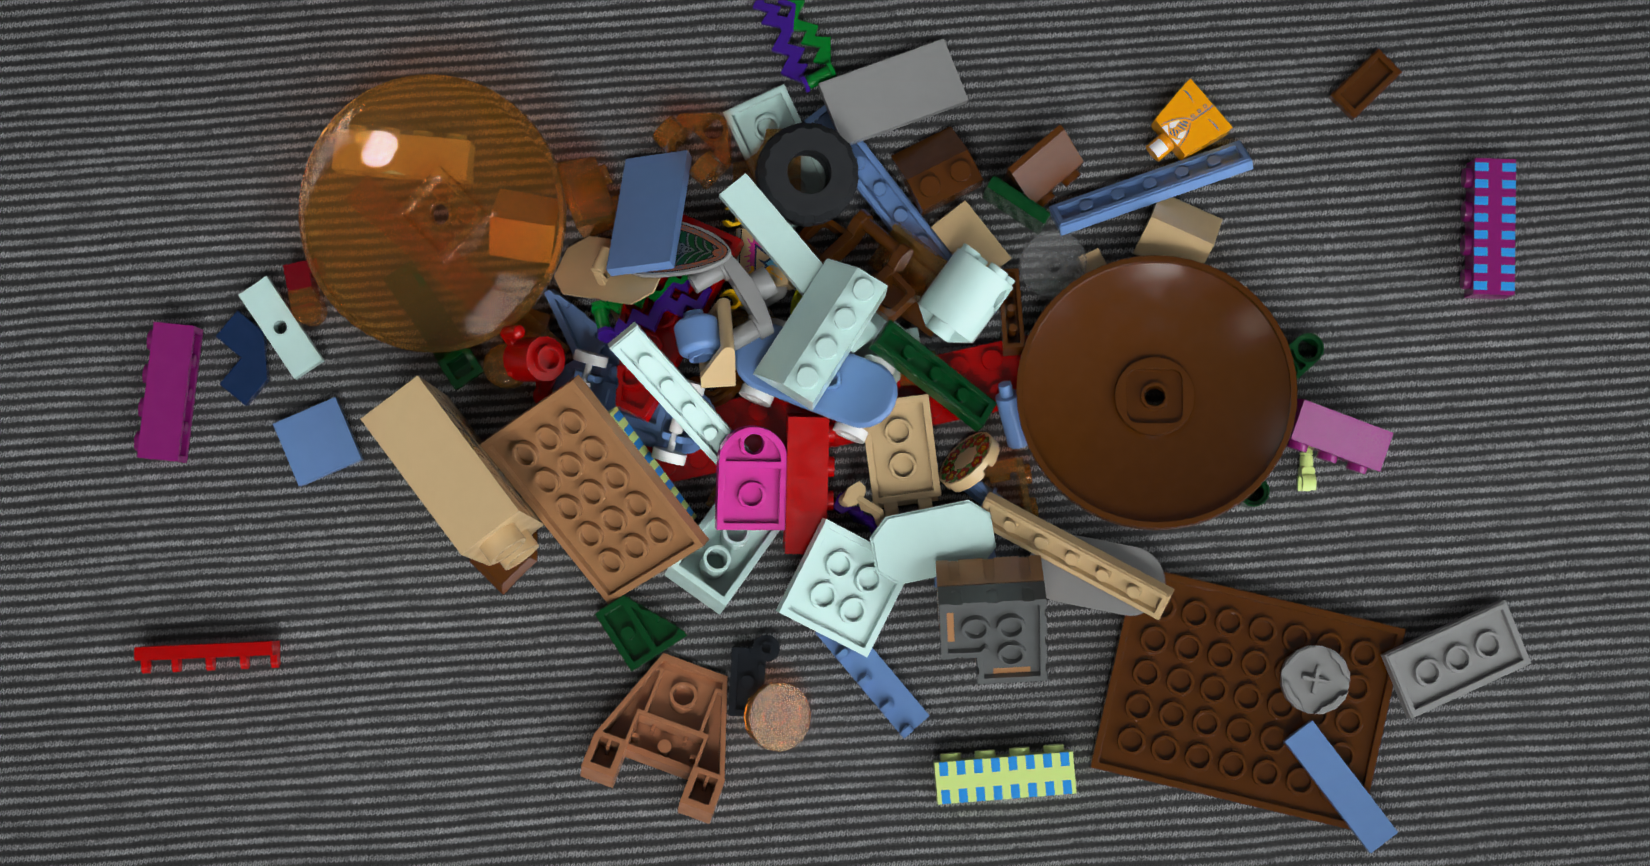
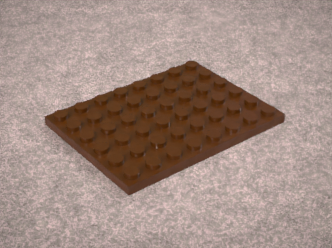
(1203, 702)

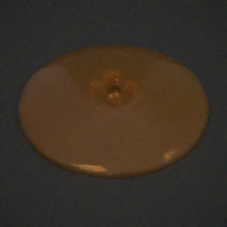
(374, 199)

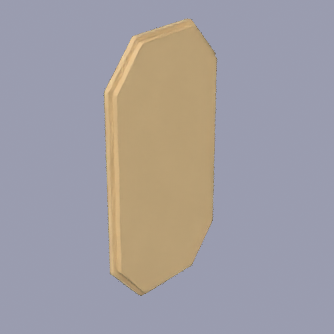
(585, 275)

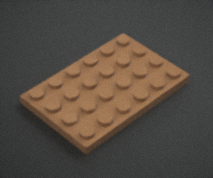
(594, 490)

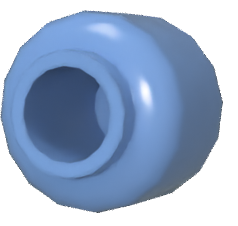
(697, 336)

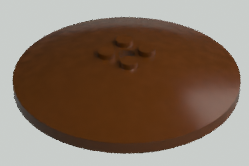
(1169, 330)

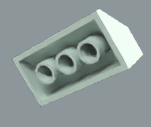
(821, 332)

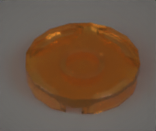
(777, 716)

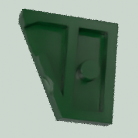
(637, 631)

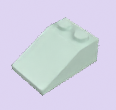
(721, 564)

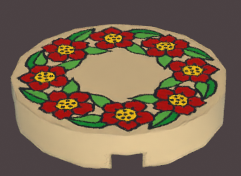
(967, 461)

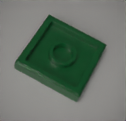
(1016, 205)

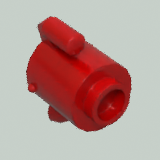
(532, 359)

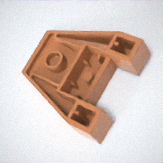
(672, 724)

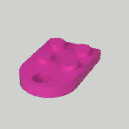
(751, 484)

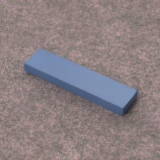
(1340, 786)

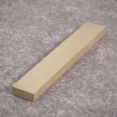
(1077, 557)

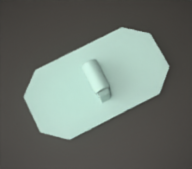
(912, 542)

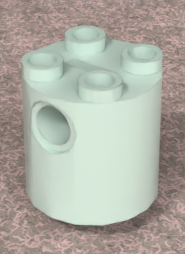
(964, 296)

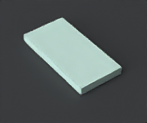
(771, 111)

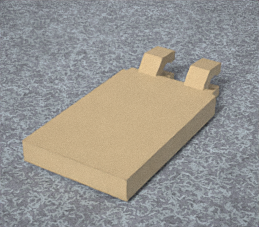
(903, 457)

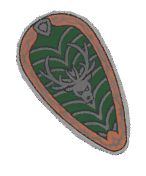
(696, 252)

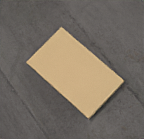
(965, 226)

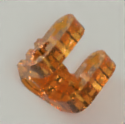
(677, 130)

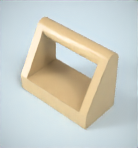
(721, 367)

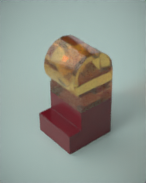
(304, 294)

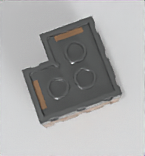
(994, 615)

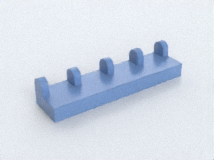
(881, 686)

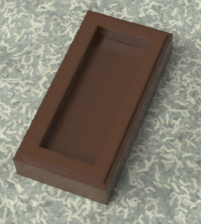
(1365, 84)

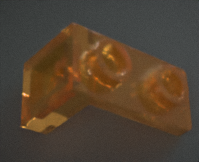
(1001, 472)

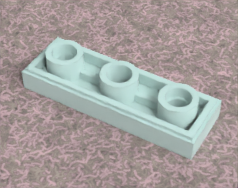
(270, 312)

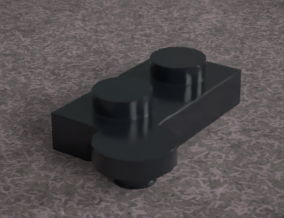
(748, 671)

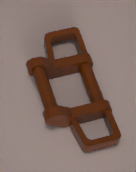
(851, 237)

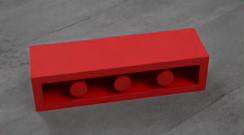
(807, 477)

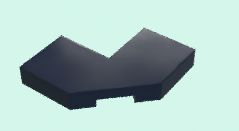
(251, 371)

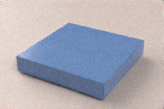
(318, 441)

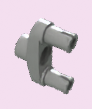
(752, 292)

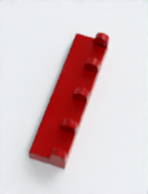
(209, 651)

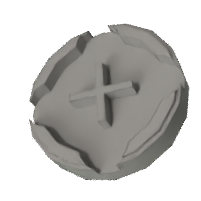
(1315, 679)

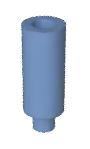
(1008, 412)

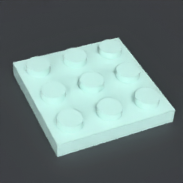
(839, 589)

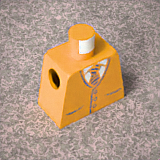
(1187, 124)

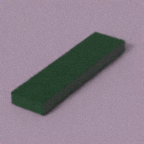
(933, 375)

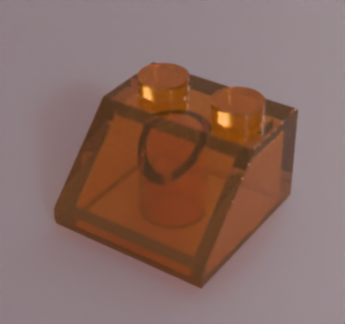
(589, 195)

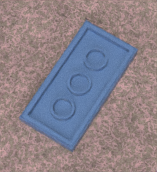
(649, 213)

